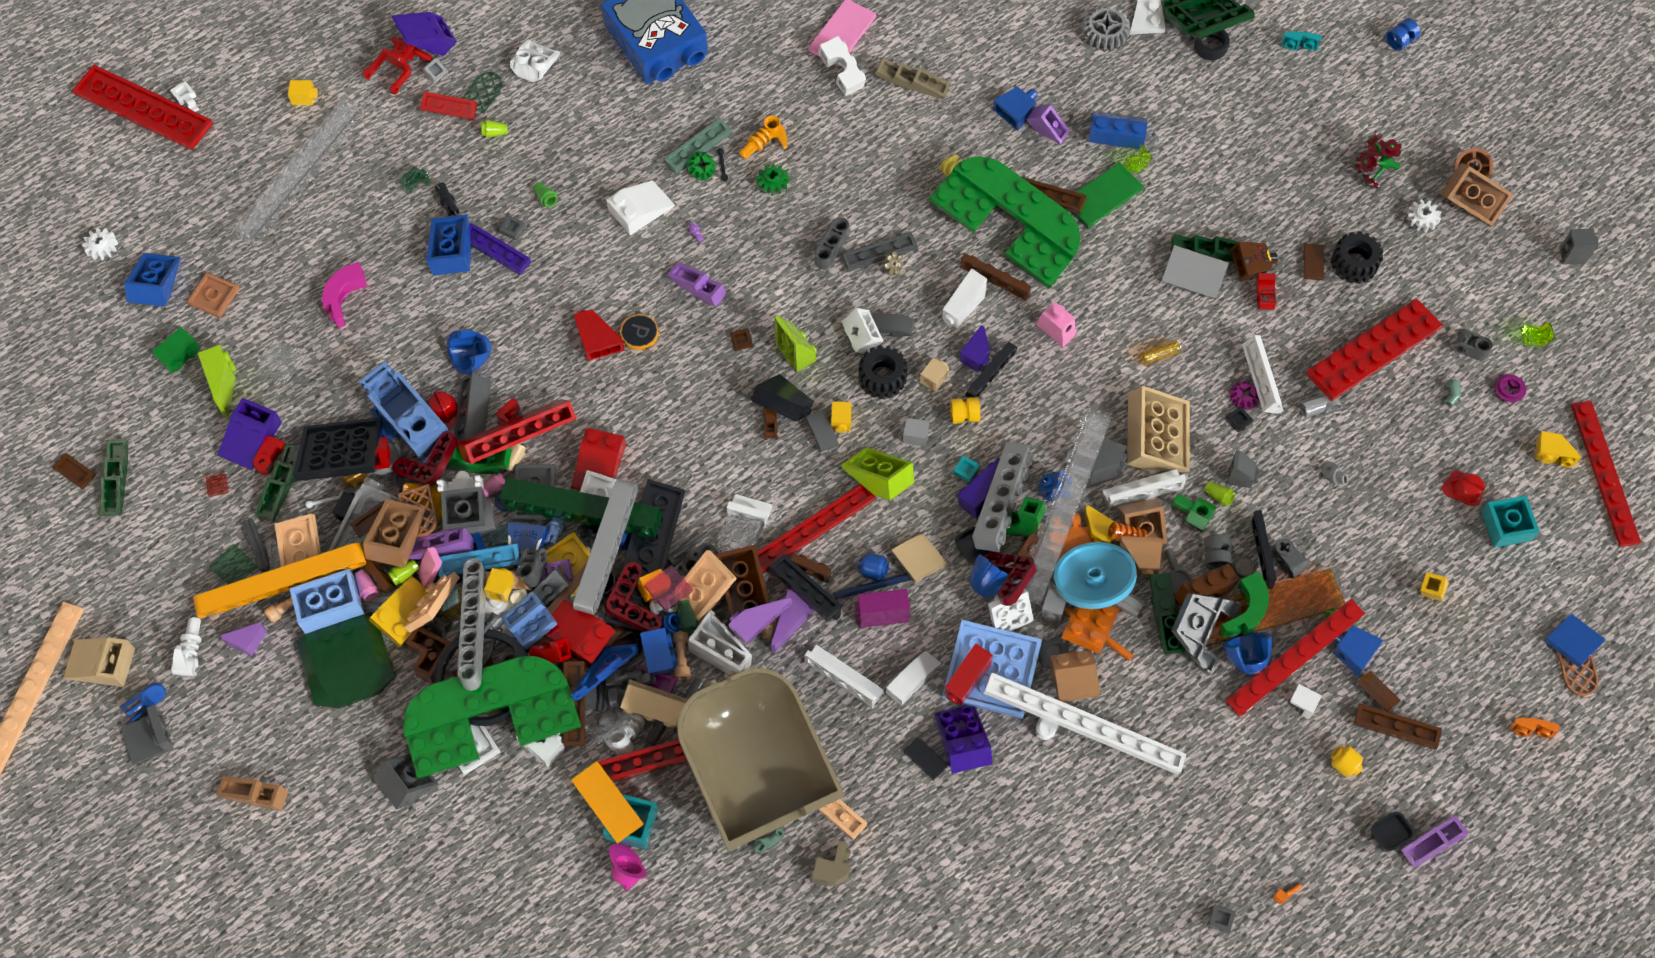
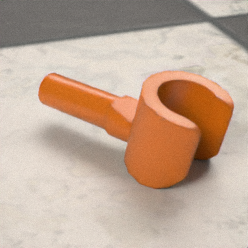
(1281, 896)

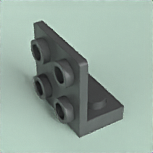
(147, 736)

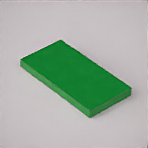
(1107, 194)

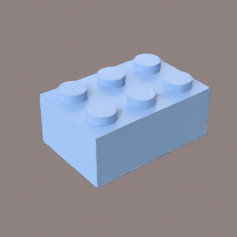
(326, 601)

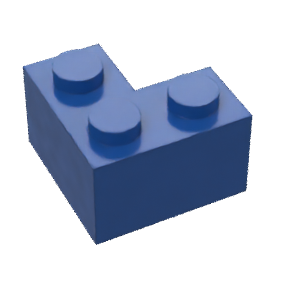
(657, 651)

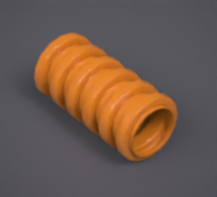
(1117, 530)

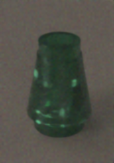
(686, 617)

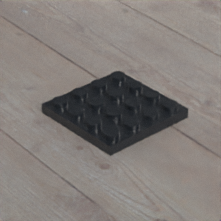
(338, 449)

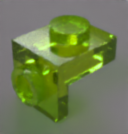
(1138, 162)
(1536, 335)

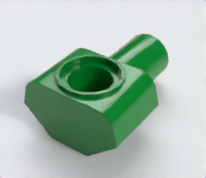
(1191, 508)

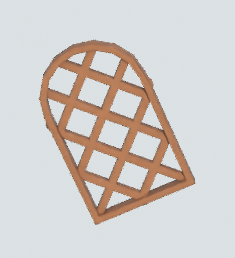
(433, 511)
(1579, 674)

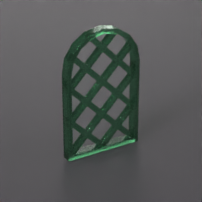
(485, 88)

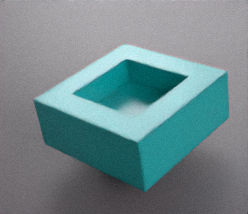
(966, 469)

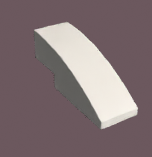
(912, 678)

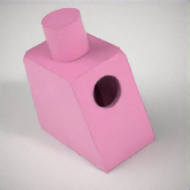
(1057, 324)

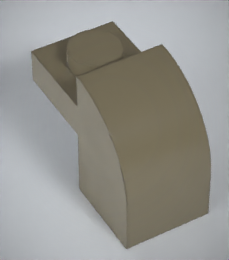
(833, 872)

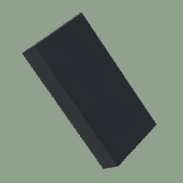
(925, 758)

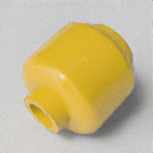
(1346, 761)

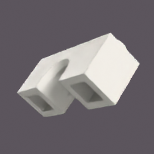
(836, 53)

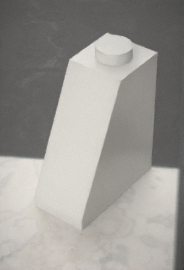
(965, 299)

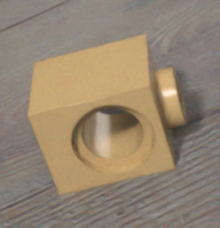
(934, 374)

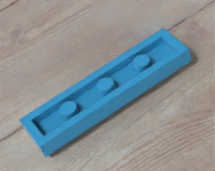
(490, 558)

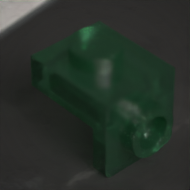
(413, 177)

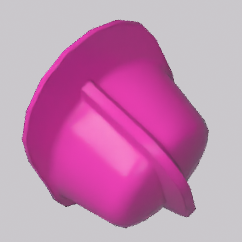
(626, 866)

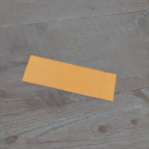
(607, 802)

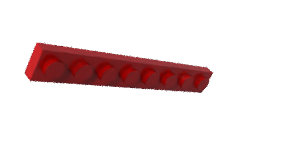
(1605, 474)
(815, 526)
(1295, 657)

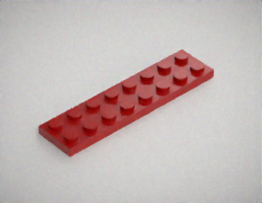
(143, 107)
(1374, 349)

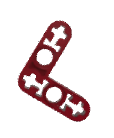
(430, 468)
(1022, 568)
(622, 600)

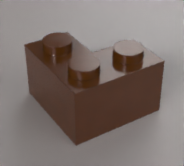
(429, 648)

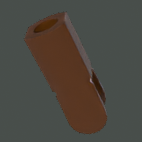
(770, 420)

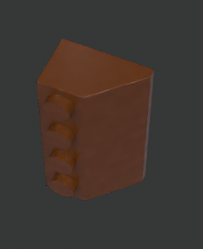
(749, 587)

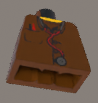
(1252, 259)

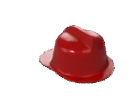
(444, 407)
(1464, 488)

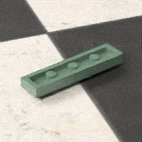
(701, 142)

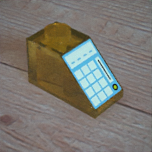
(452, 605)

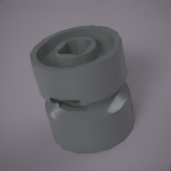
(1217, 551)

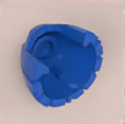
(468, 350)
(986, 578)
(1249, 653)

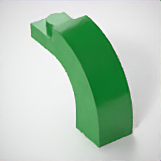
(488, 465)
(1027, 518)
(1257, 598)

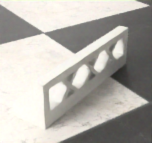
(1262, 375)
(1143, 489)
(843, 676)

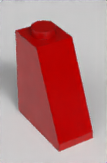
(597, 335)
(968, 674)

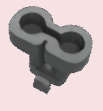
(616, 684)

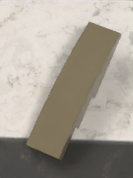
(916, 80)

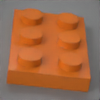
(1090, 627)

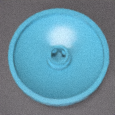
(1095, 575)

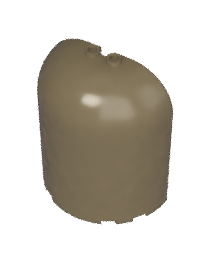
(754, 754)

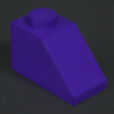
(976, 351)

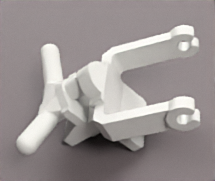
(462, 481)

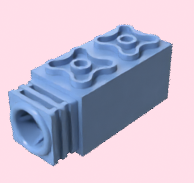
(403, 409)

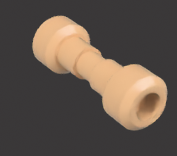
(274, 612)
(681, 671)

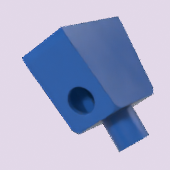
(1015, 106)
(1356, 648)

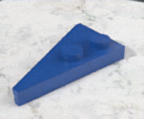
(605, 664)

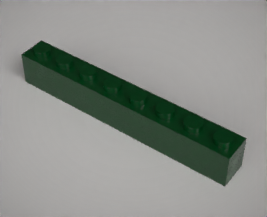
(574, 506)

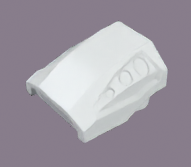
(533, 61)

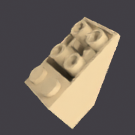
(100, 661)

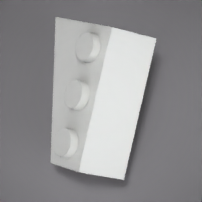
(718, 646)

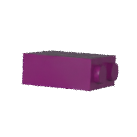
(882, 608)

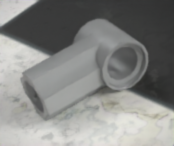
(1318, 404)
(1130, 605)

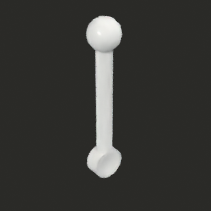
(309, 504)

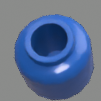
(873, 566)

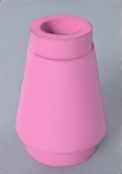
(493, 484)
(366, 586)

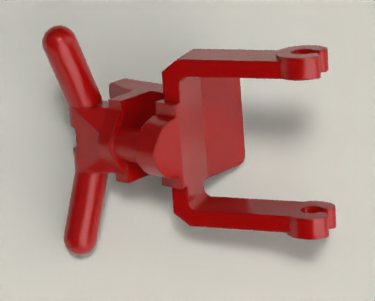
(398, 57)

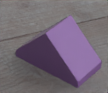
(245, 639)

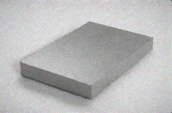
(1195, 272)

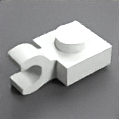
(184, 94)

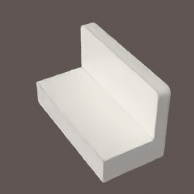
(749, 508)

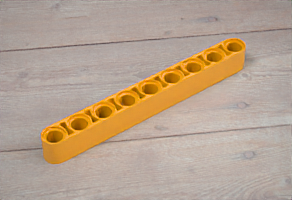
(278, 580)

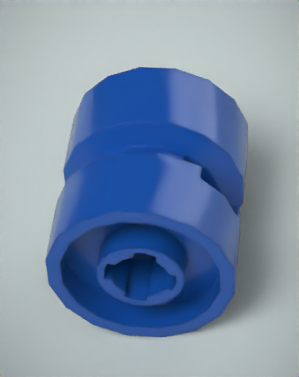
(1403, 34)

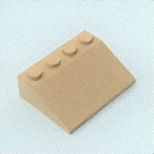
(1158, 431)

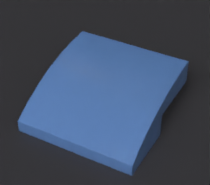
(529, 620)

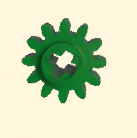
(772, 179)

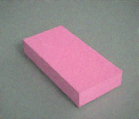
(429, 566)

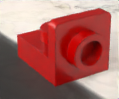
(508, 411)
(383, 453)

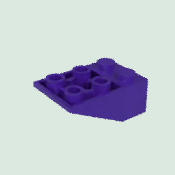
(425, 31)
(247, 431)
(963, 738)

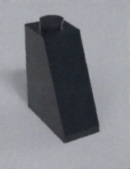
(783, 398)

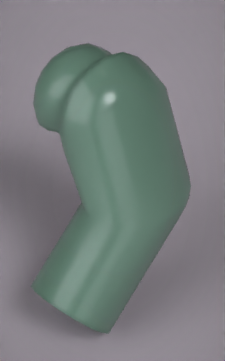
(1455, 392)
(766, 842)

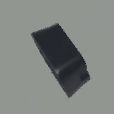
(965, 545)
(1392, 831)

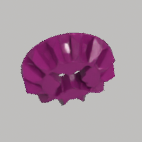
(1514, 382)
(1247, 402)

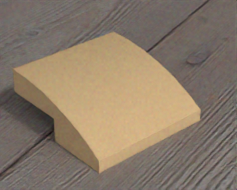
(918, 557)

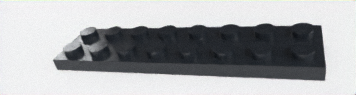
(650, 552)

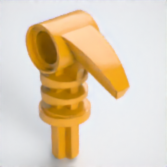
(764, 135)

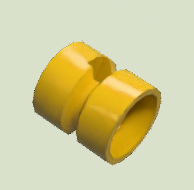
(964, 410)

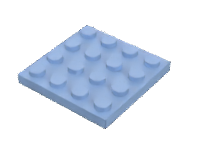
(1012, 658)

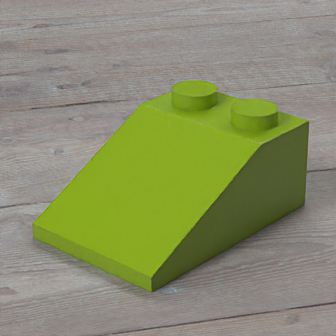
(794, 344)
(220, 376)
(880, 472)

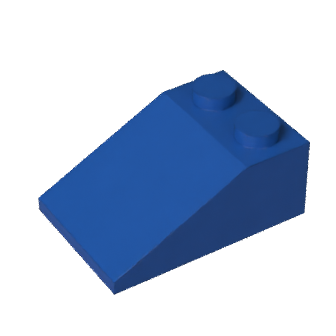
(449, 245)
(152, 279)

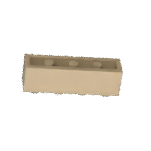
(652, 703)

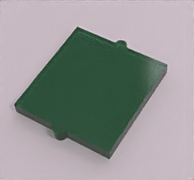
(233, 565)

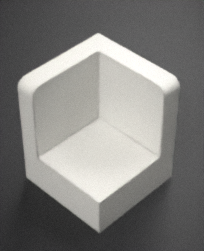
(1306, 700)

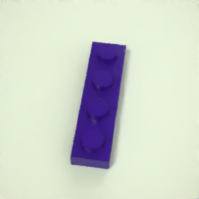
(498, 250)

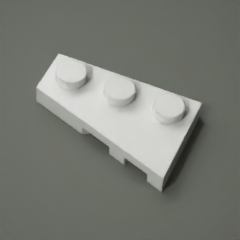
(1148, 17)

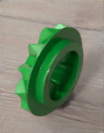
(697, 172)

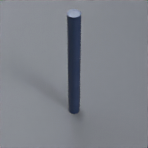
(871, 586)

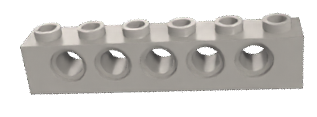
(1002, 497)

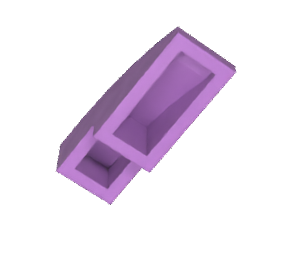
(697, 283)
(1435, 841)

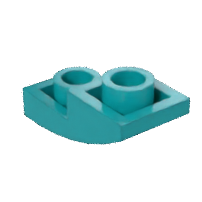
(1294, 39)

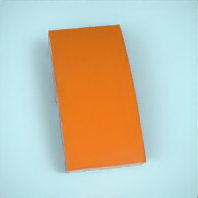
(1526, 726)

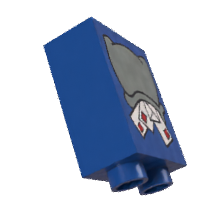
(656, 35)

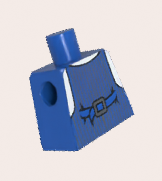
(526, 536)

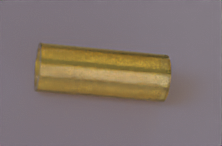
(1160, 352)

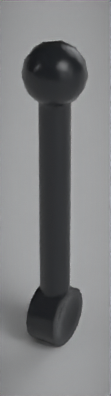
(724, 177)

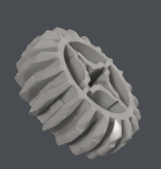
(1095, 30)

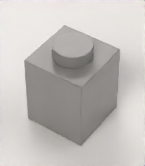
(915, 432)
(1053, 606)

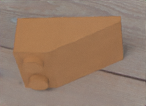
(1476, 194)
(393, 533)

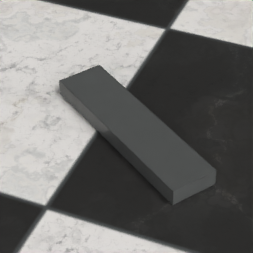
(877, 251)

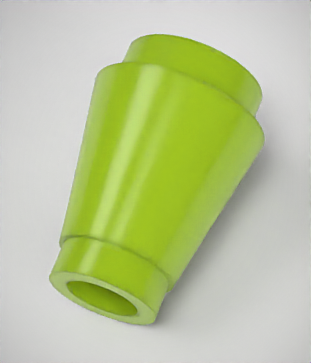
(492, 128)
(1222, 494)
(399, 574)

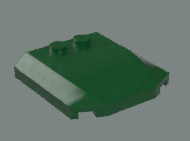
(1205, 17)
(345, 662)

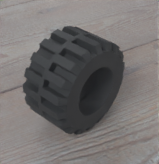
(1354, 269)
(883, 358)

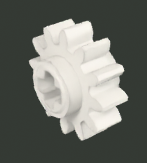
(1423, 215)
(100, 244)

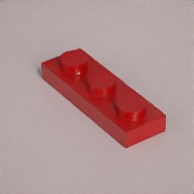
(448, 105)

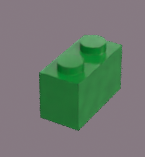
(176, 350)

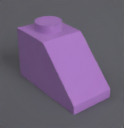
(1048, 123)

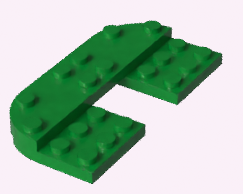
(1050, 230)
(439, 714)

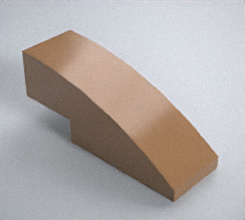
(252, 792)

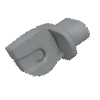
(1335, 473)

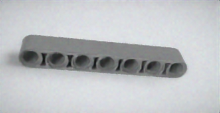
(605, 547)
(472, 612)

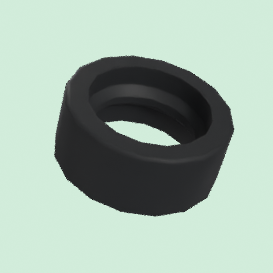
(1213, 54)

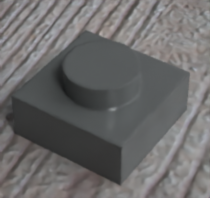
(512, 227)
(1221, 918)

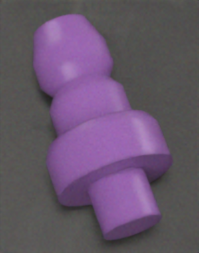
(695, 230)

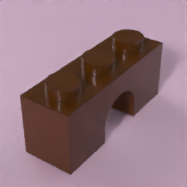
(1215, 583)

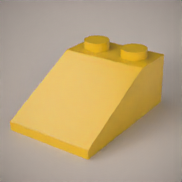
(393, 613)

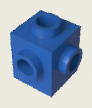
(1048, 483)

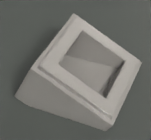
(434, 70)

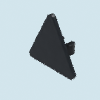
(632, 638)

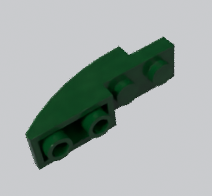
(1165, 612)

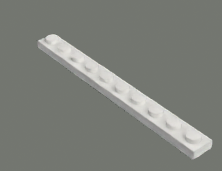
(1085, 723)

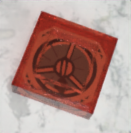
(217, 485)

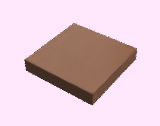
(213, 295)

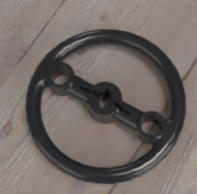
(518, 651)

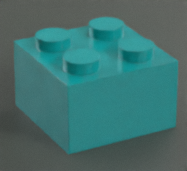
(1510, 521)
(647, 813)

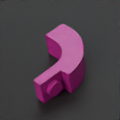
(338, 286)

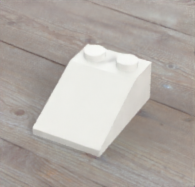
(638, 205)

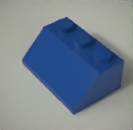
(1118, 130)

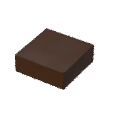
(741, 339)

